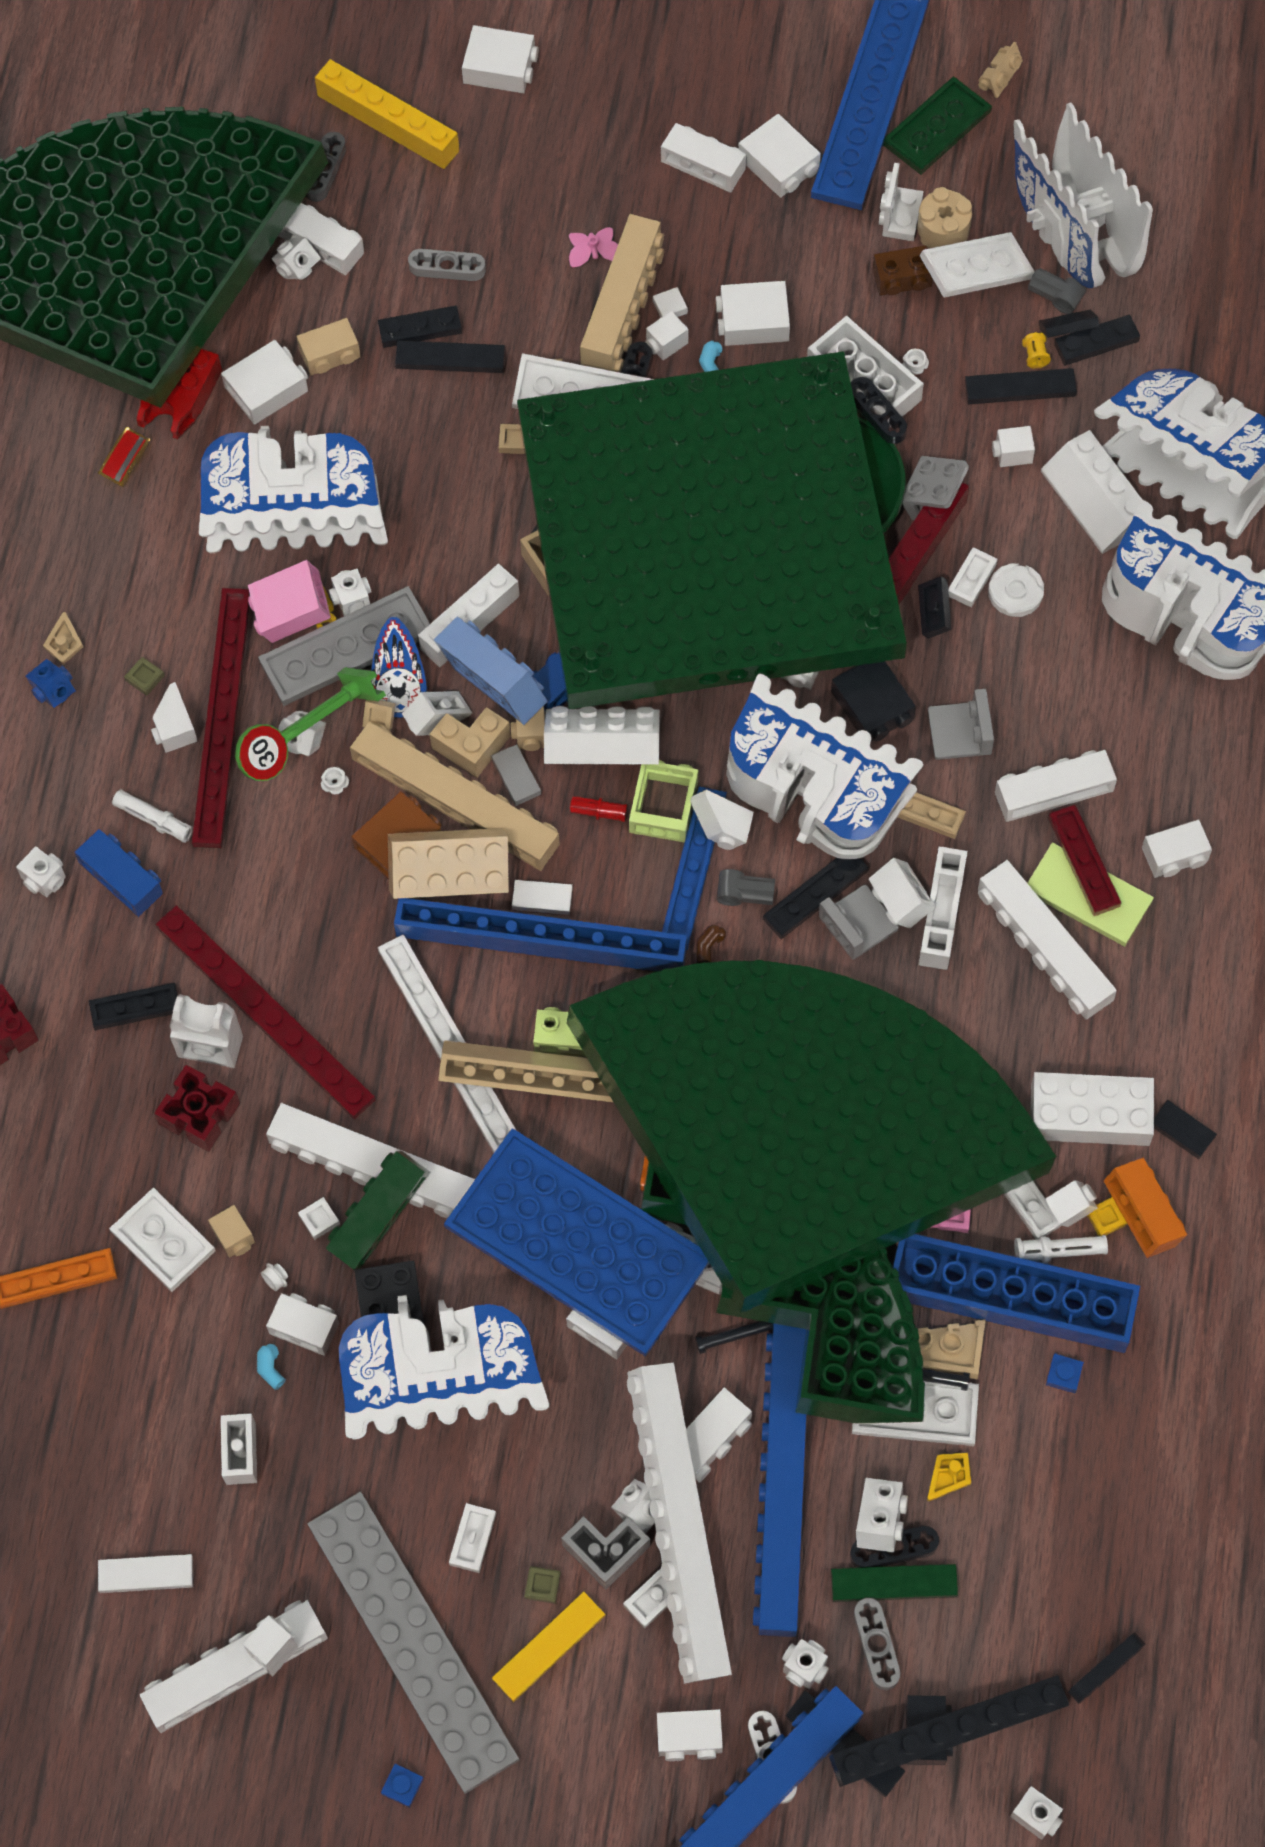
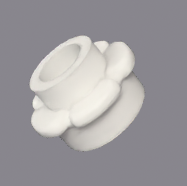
(915, 355)
(334, 774)
(275, 1276)

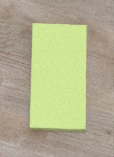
(1059, 888)

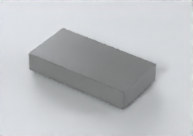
(516, 775)

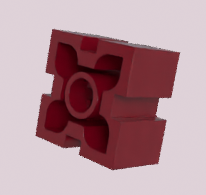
(14, 1027)
(194, 1091)

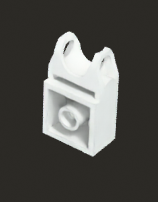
(205, 1032)

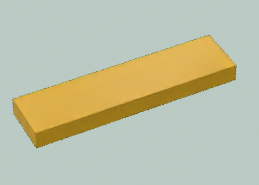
(548, 1647)

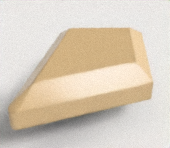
(63, 640)

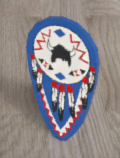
(397, 666)

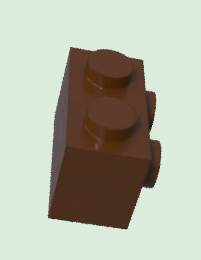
(901, 271)

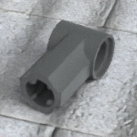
(1063, 293)
(738, 888)

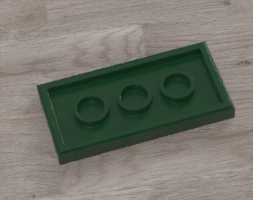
(937, 125)

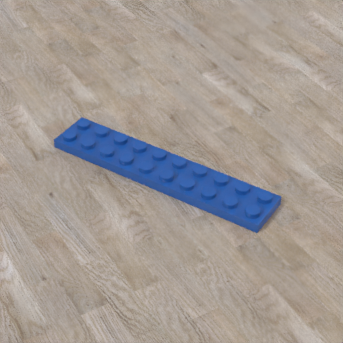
(869, 102)

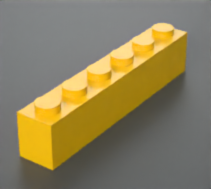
(387, 114)

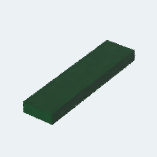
(894, 1583)

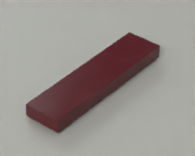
(1084, 860)

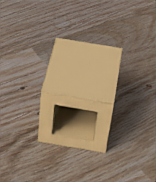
(232, 1232)

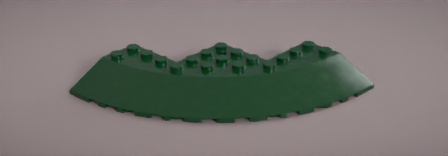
(859, 1337)

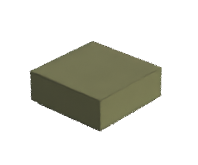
(144, 676)
(542, 1585)

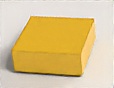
(1107, 1217)

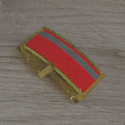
(124, 456)

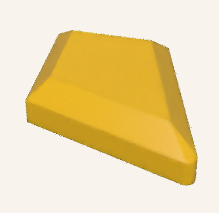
(949, 1474)

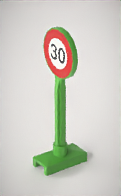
(264, 749)

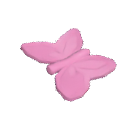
(584, 245)

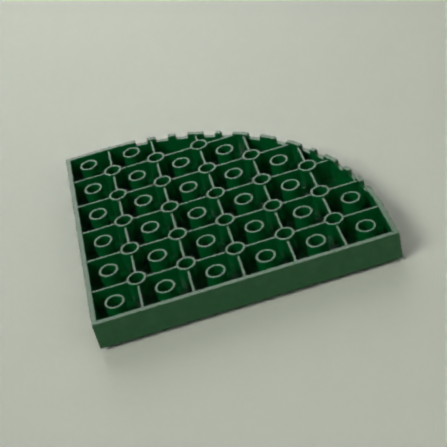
(141, 236)
(802, 1115)

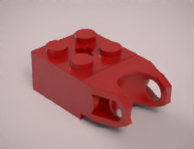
(188, 395)

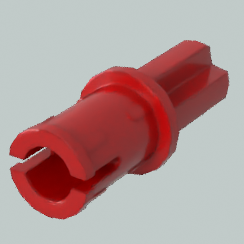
(598, 808)

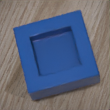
(1064, 1373)
(402, 1785)

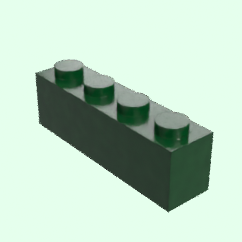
(377, 1210)

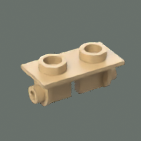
(1005, 65)

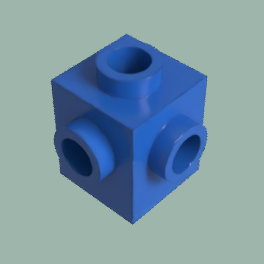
(50, 683)

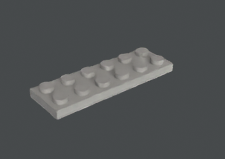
(347, 642)

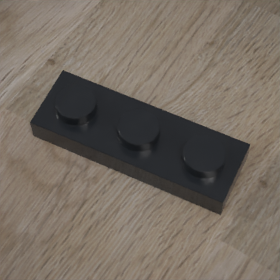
(420, 326)
(1097, 340)

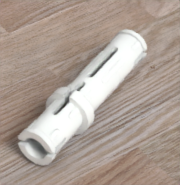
(161, 820)

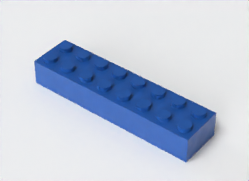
(1017, 1292)

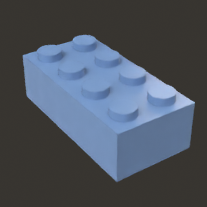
(491, 669)

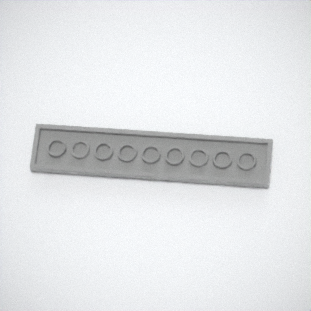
(413, 1643)

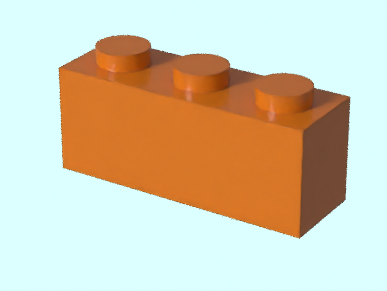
(1145, 1207)

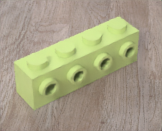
(554, 1035)

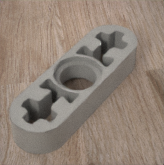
(439, 256)
(862, 1623)

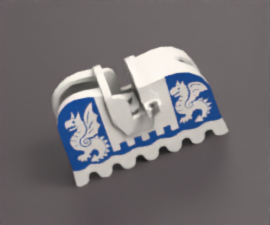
(1076, 198)
(1191, 445)
(255, 495)
(1177, 580)
(845, 784)
(396, 1375)

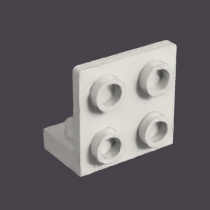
(899, 208)

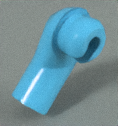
(709, 353)
(265, 1366)

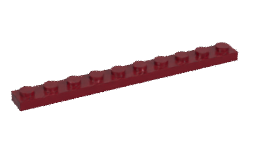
(221, 719)
(265, 1012)

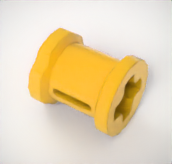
(1036, 350)

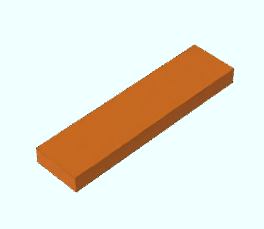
(57, 1278)

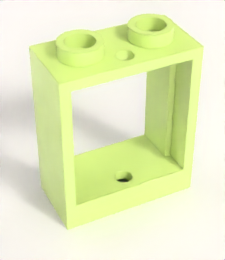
(657, 825)

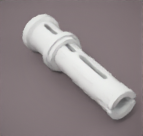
(1043, 1247)

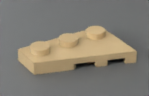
(953, 1348)

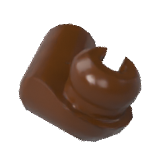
(706, 940)

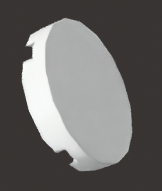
(1016, 590)

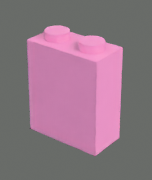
(288, 601)

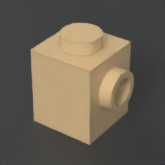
(531, 735)

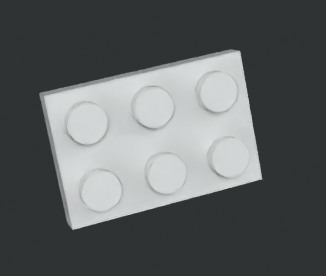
(162, 1239)

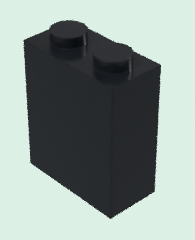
(873, 699)

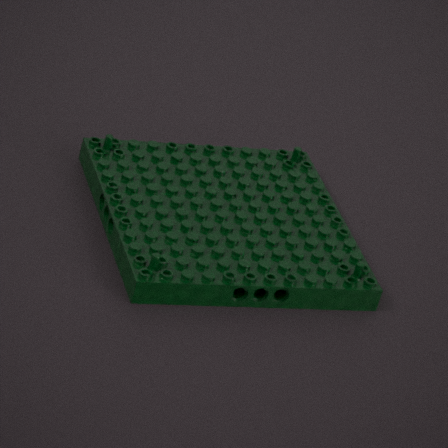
(709, 530)

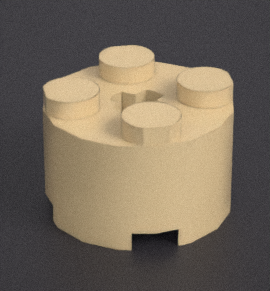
(944, 218)

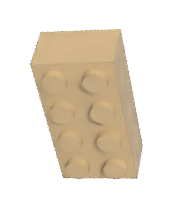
(448, 863)

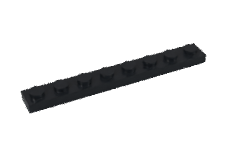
(948, 1731)

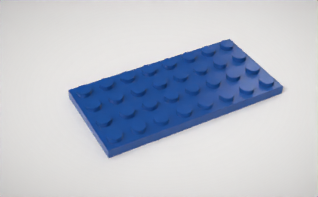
(578, 1241)

